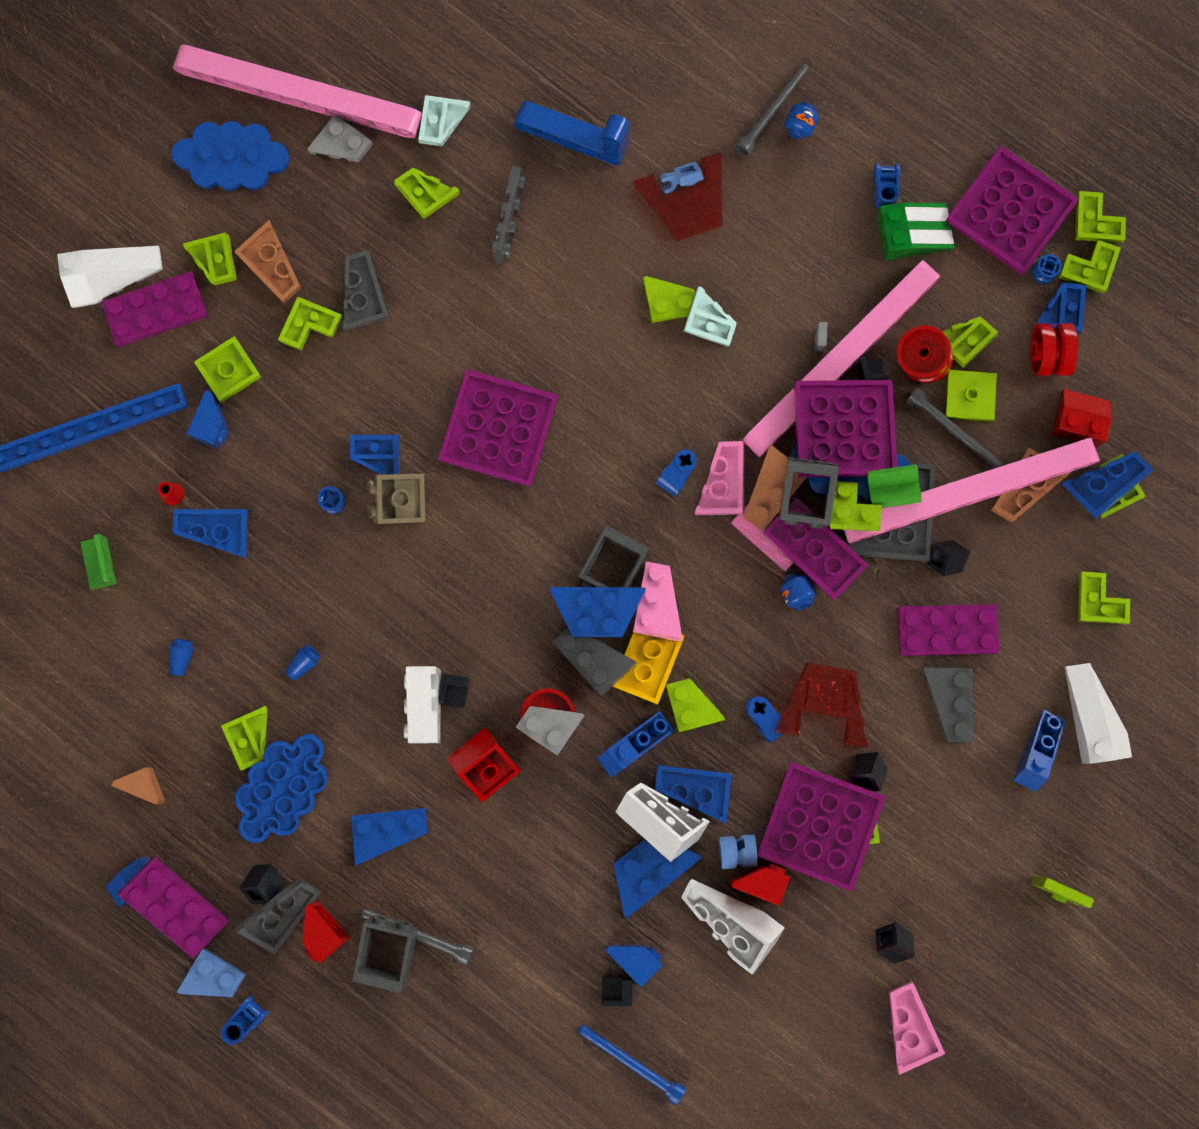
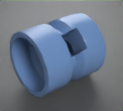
(738, 851)

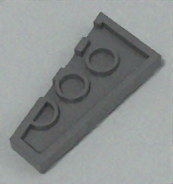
(501, 247)

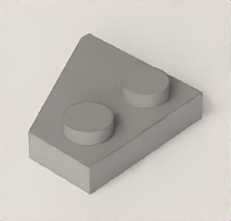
(340, 141)
(549, 726)

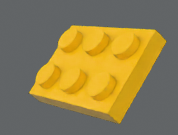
(655, 662)

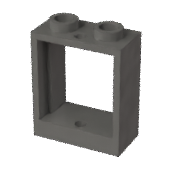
(812, 467)
(621, 541)
(378, 977)

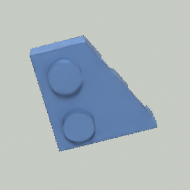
(212, 977)

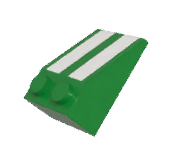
(914, 229)

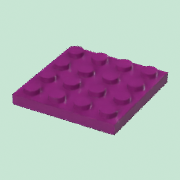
(1011, 210)
(846, 425)
(498, 428)
(821, 826)

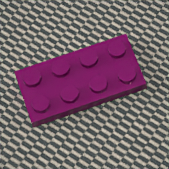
(154, 309)
(816, 552)
(948, 630)
(173, 906)

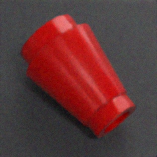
(174, 495)

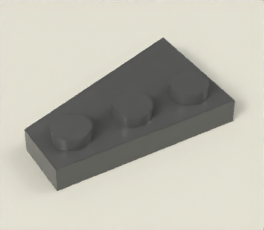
(363, 294)
(594, 660)
(953, 701)
(279, 916)

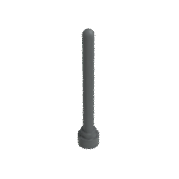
(746, 143)
(918, 400)
(461, 952)

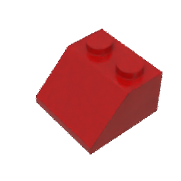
(1082, 417)
(483, 765)
(763, 882)
(321, 933)

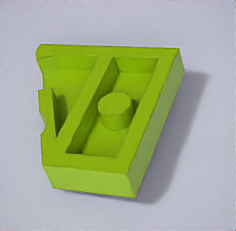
(424, 191)
(214, 257)
(667, 299)

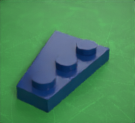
(1105, 486)
(214, 527)
(696, 788)
(385, 830)

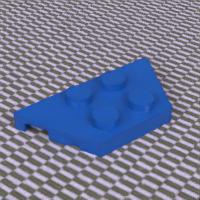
(597, 609)
(647, 872)

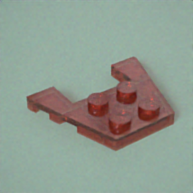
(690, 209)
(829, 693)

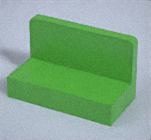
(894, 486)
(98, 562)

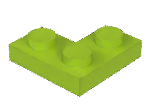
(1092, 225)
(1092, 273)
(307, 317)
(849, 514)
(1095, 606)

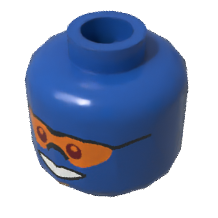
(801, 120)
(798, 591)

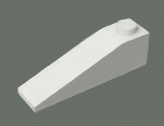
(101, 272)
(1096, 722)
(741, 927)

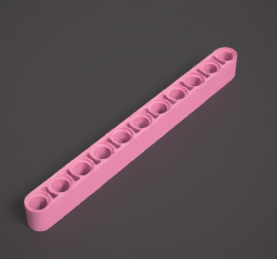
(297, 91)
(846, 353)
(985, 486)

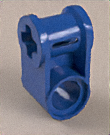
(886, 182)
(675, 475)
(765, 721)
(246, 1018)

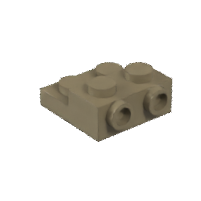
(397, 498)

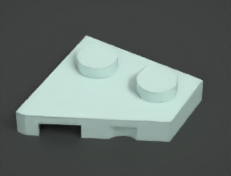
(440, 119)
(709, 320)

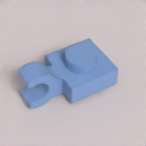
(683, 175)

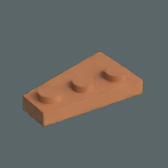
(269, 262)
(768, 490)
(1016, 502)

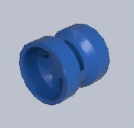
(1045, 274)
(330, 495)

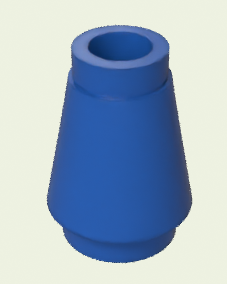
(180, 655)
(303, 661)

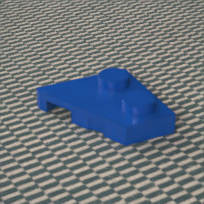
(1066, 306)
(376, 452)

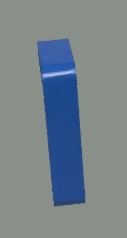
(603, 144)

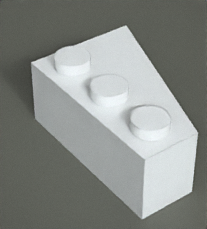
(422, 704)
(659, 822)

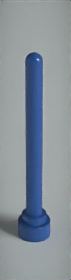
(672, 1091)

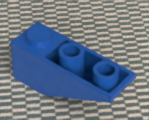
(635, 744)
(1040, 751)

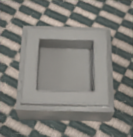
(820, 337)

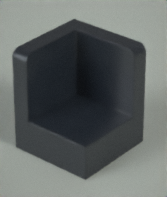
(871, 369)
(948, 557)
(454, 690)
(868, 771)
(261, 884)
(894, 943)
(616, 991)

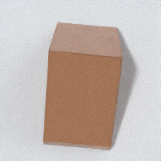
(141, 784)

